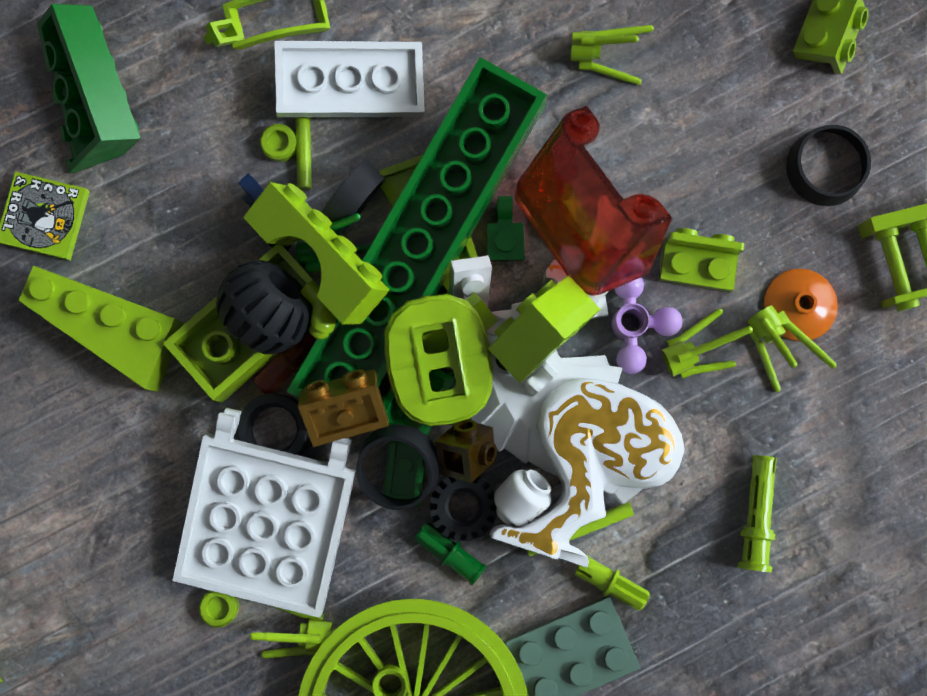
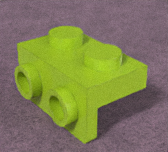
(831, 32)

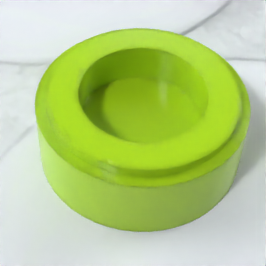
(278, 143)
(218, 609)

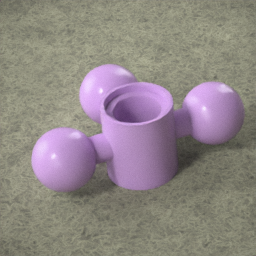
(665, 321)

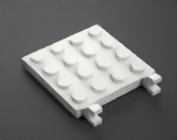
(264, 521)

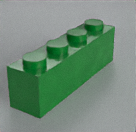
(86, 86)

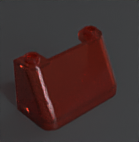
(582, 215)

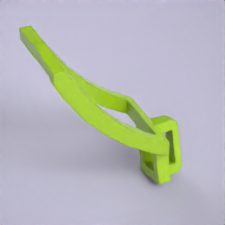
(234, 32)

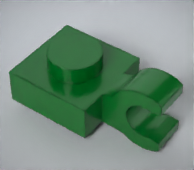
(505, 238)

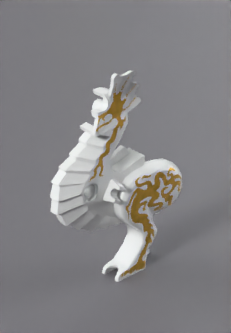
(584, 430)

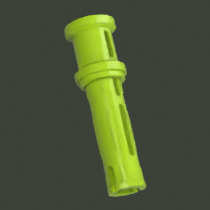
(757, 533)

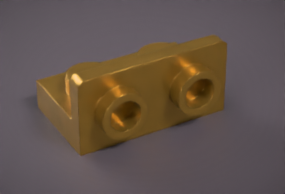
(342, 407)

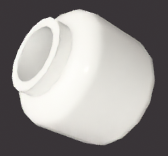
(522, 497)

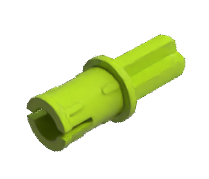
(613, 583)

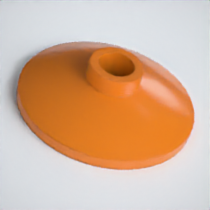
(786, 292)

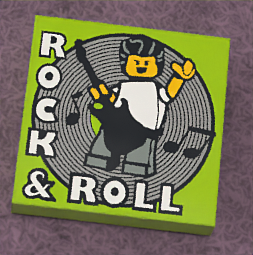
(43, 215)

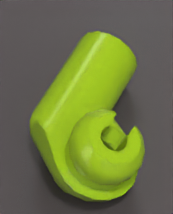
(322, 319)

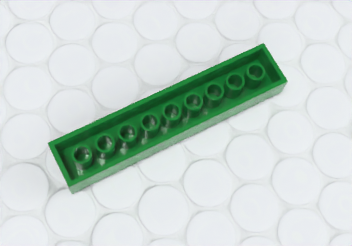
(434, 214)

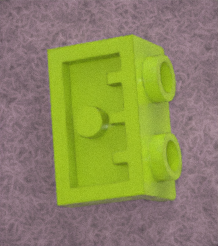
(700, 260)

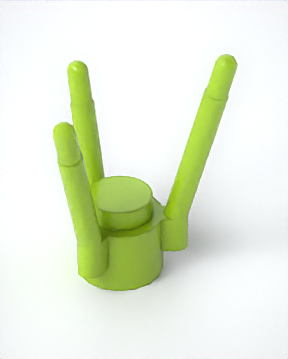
(587, 46)
(768, 326)
(681, 357)
(309, 638)

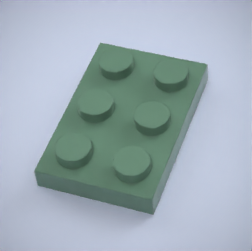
(574, 651)

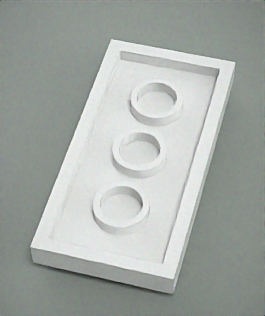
(349, 79)

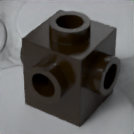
(466, 450)

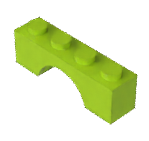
(347, 283)

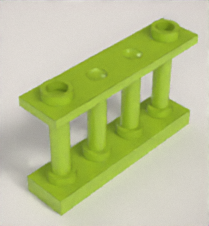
(885, 229)

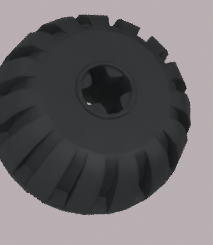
(263, 307)

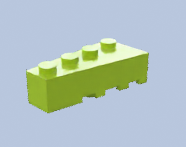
(107, 325)

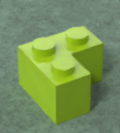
(542, 326)

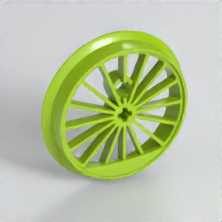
(413, 611)

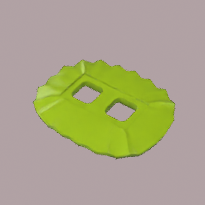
(410, 365)

